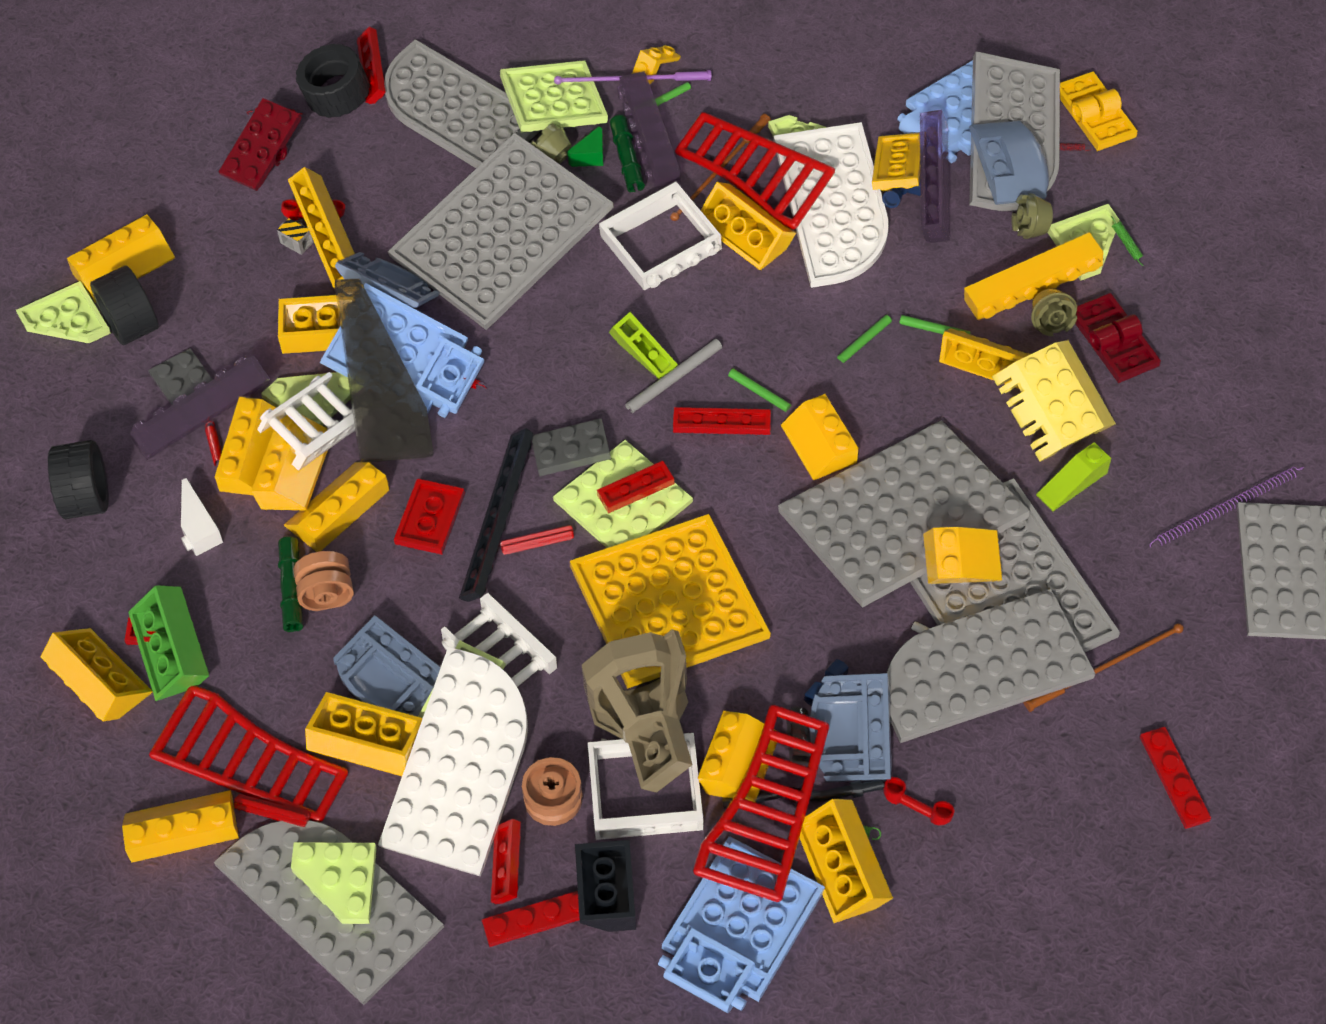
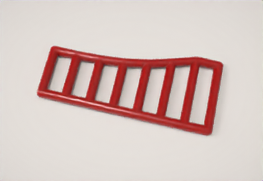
(747, 187)
(273, 744)
(739, 802)

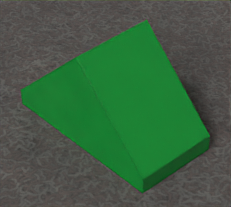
(587, 151)

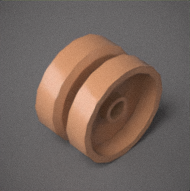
(323, 580)
(552, 791)

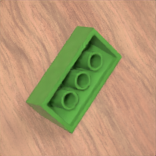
(173, 653)

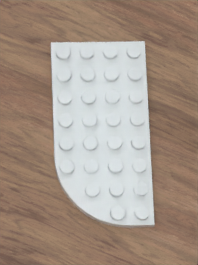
(848, 220)
(459, 766)

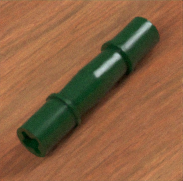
(627, 155)
(291, 609)

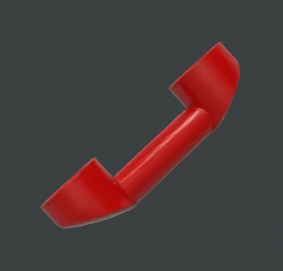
(291, 209)
(939, 814)

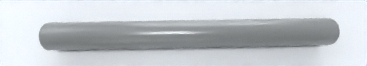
(673, 376)

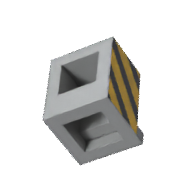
(295, 236)

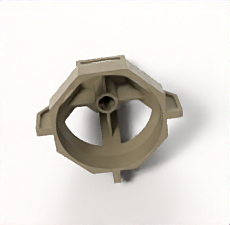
(645, 715)

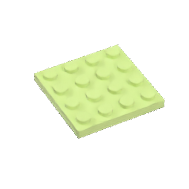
(542, 102)
(631, 521)

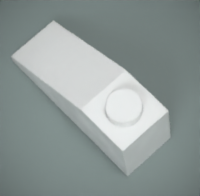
(197, 525)

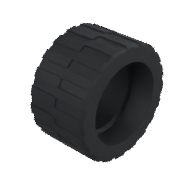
(327, 63)
(124, 305)
(78, 479)

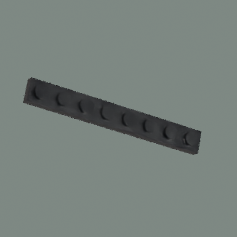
(496, 515)

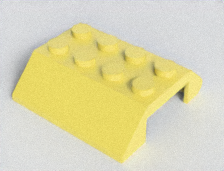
(1055, 396)

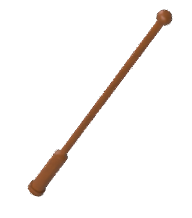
(759, 125)
(1033, 703)

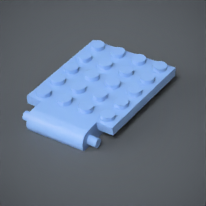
(954, 98)
(427, 349)
(733, 939)

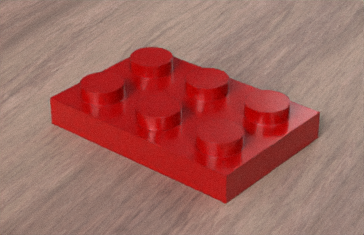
(429, 516)

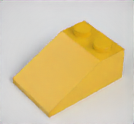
(962, 555)

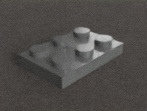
(179, 375)
(570, 447)

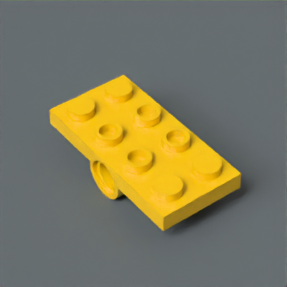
(1096, 111)

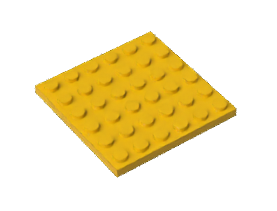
(670, 582)

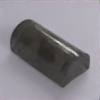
(801, 732)

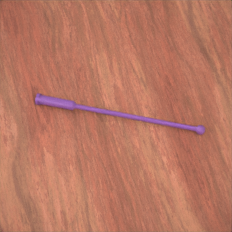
(678, 76)

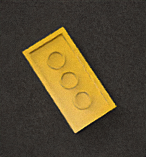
(897, 162)

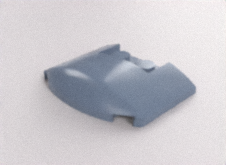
(1011, 160)
(387, 278)
(386, 669)
(858, 727)

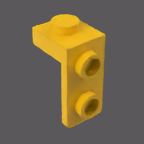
(650, 59)

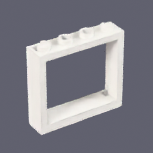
(648, 209)
(642, 824)

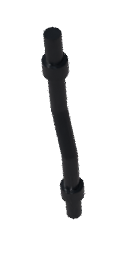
(855, 789)

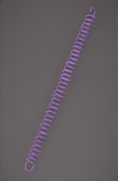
(1301, 468)

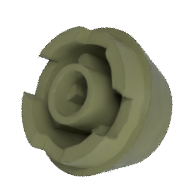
(553, 143)
(1032, 216)
(1053, 312)

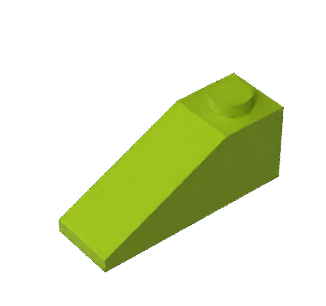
(642, 346)
(1075, 476)

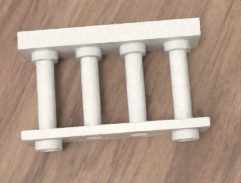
(320, 441)
(507, 627)

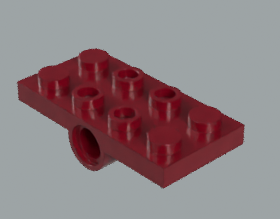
(260, 144)
(1116, 338)

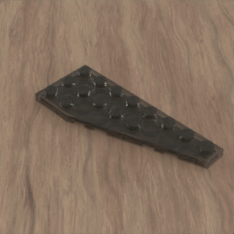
(385, 403)

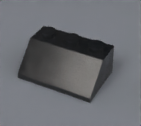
(605, 885)

